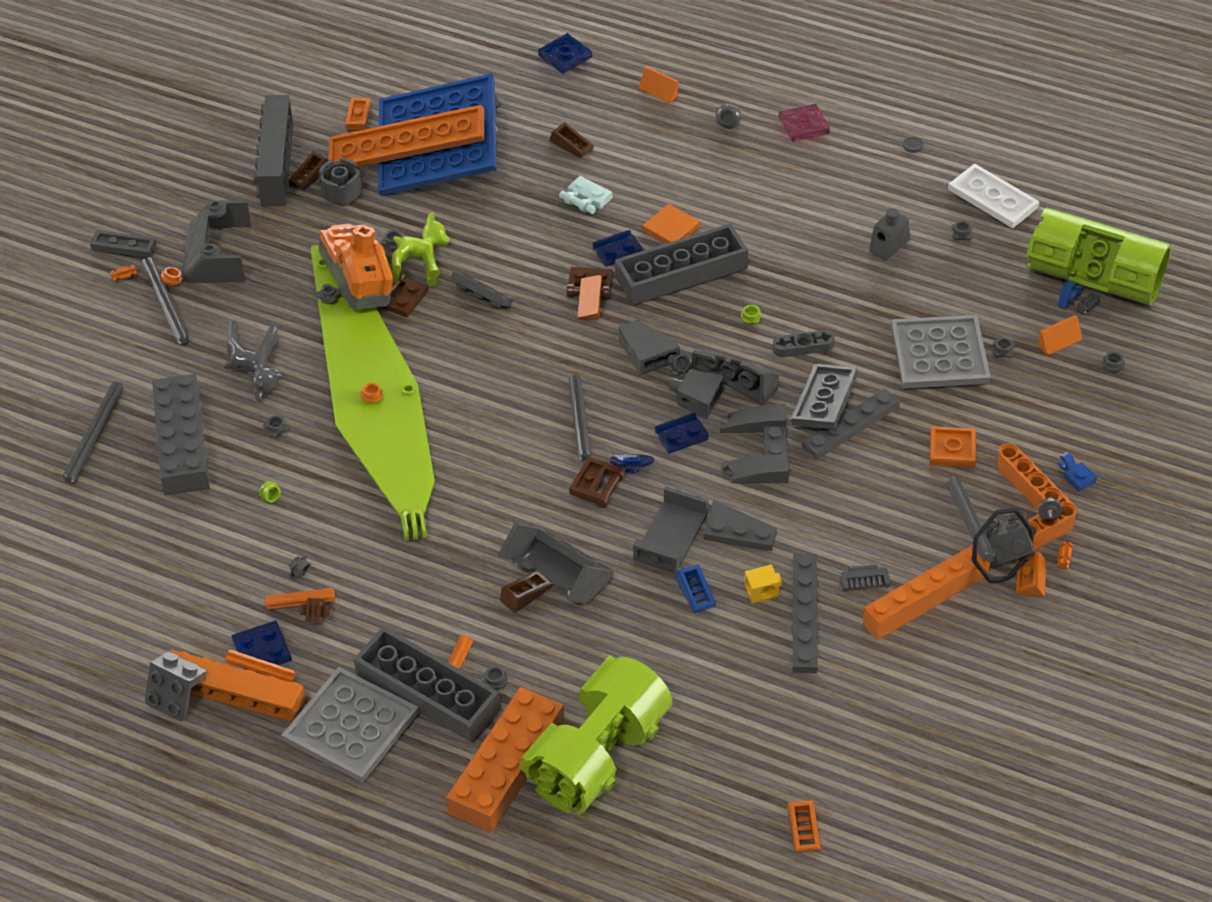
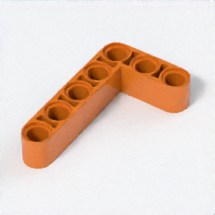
(1036, 488)

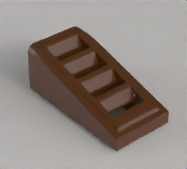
(561, 137)
(312, 163)
(514, 600)

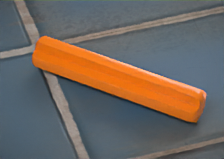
(298, 598)
(460, 651)
(259, 666)

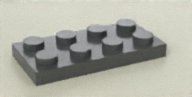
(824, 396)

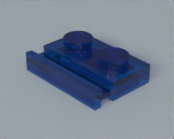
(616, 247)
(681, 433)

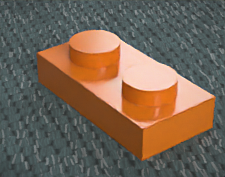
(358, 113)

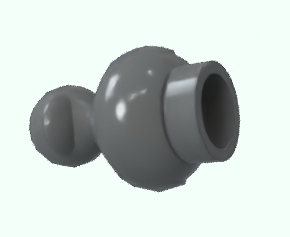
(728, 115)

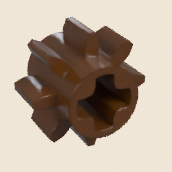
(315, 610)

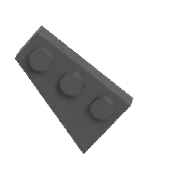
(738, 528)

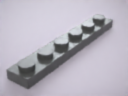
(805, 613)

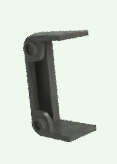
(203, 260)
(556, 560)

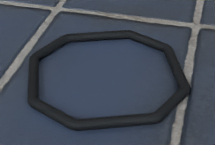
(983, 528)

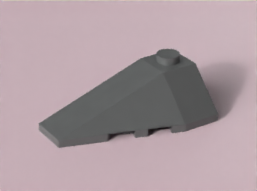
(744, 377)

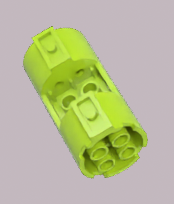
(1098, 256)
(572, 762)

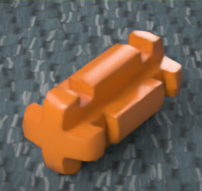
(123, 273)
(1064, 555)

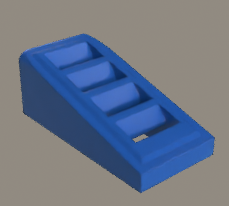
(695, 572)

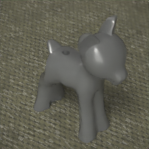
(243, 360)

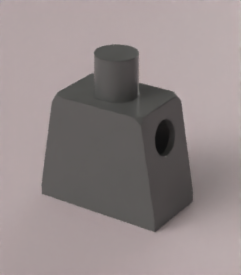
(889, 234)
(698, 391)

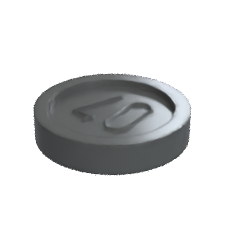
(913, 144)

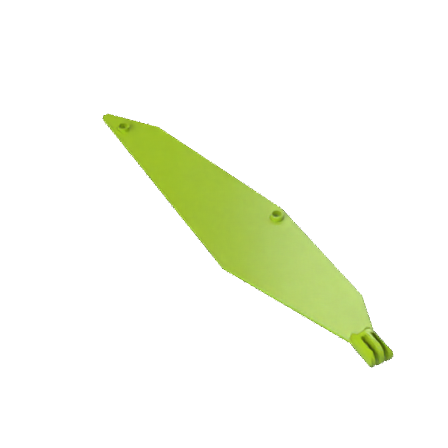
(383, 434)

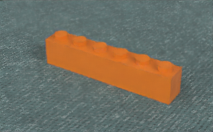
(922, 593)
(247, 689)

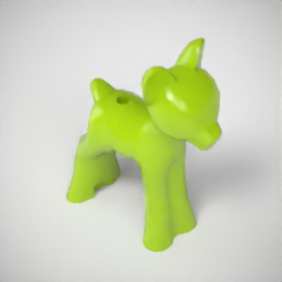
(412, 247)

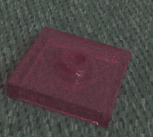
(804, 122)

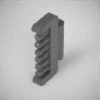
(864, 572)

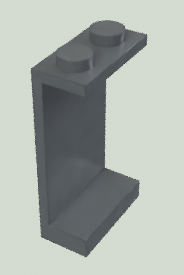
(672, 530)

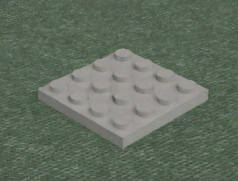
(940, 351)
(350, 724)

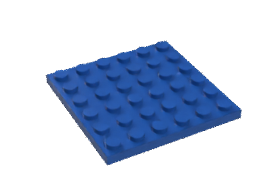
(447, 163)

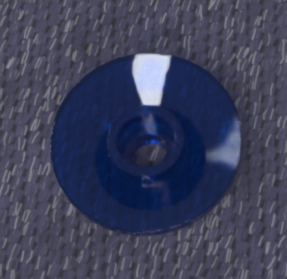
(632, 462)

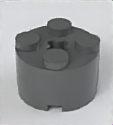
(340, 181)

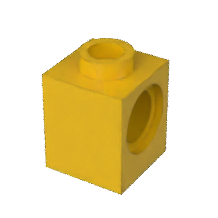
(762, 583)

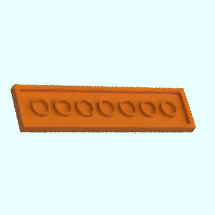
(409, 137)

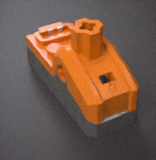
(357, 265)

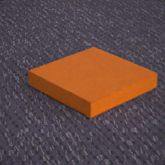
(671, 224)
(953, 447)

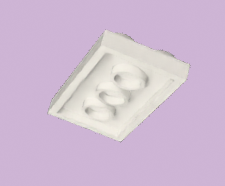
(993, 195)

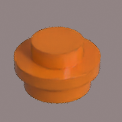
(171, 276)
(371, 393)

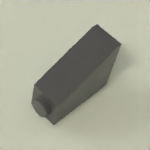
(646, 346)

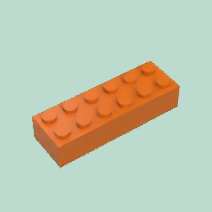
(493, 773)

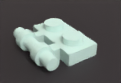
(586, 195)

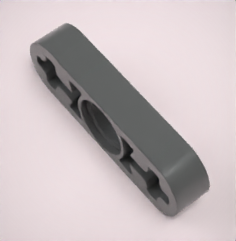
(817, 336)

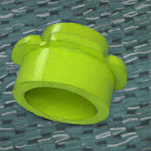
(751, 314)
(269, 492)

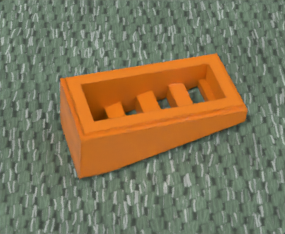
(798, 808)

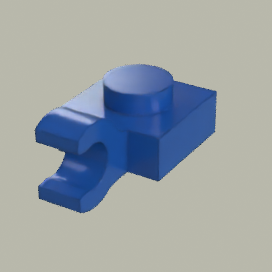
(1069, 293)
(1077, 475)

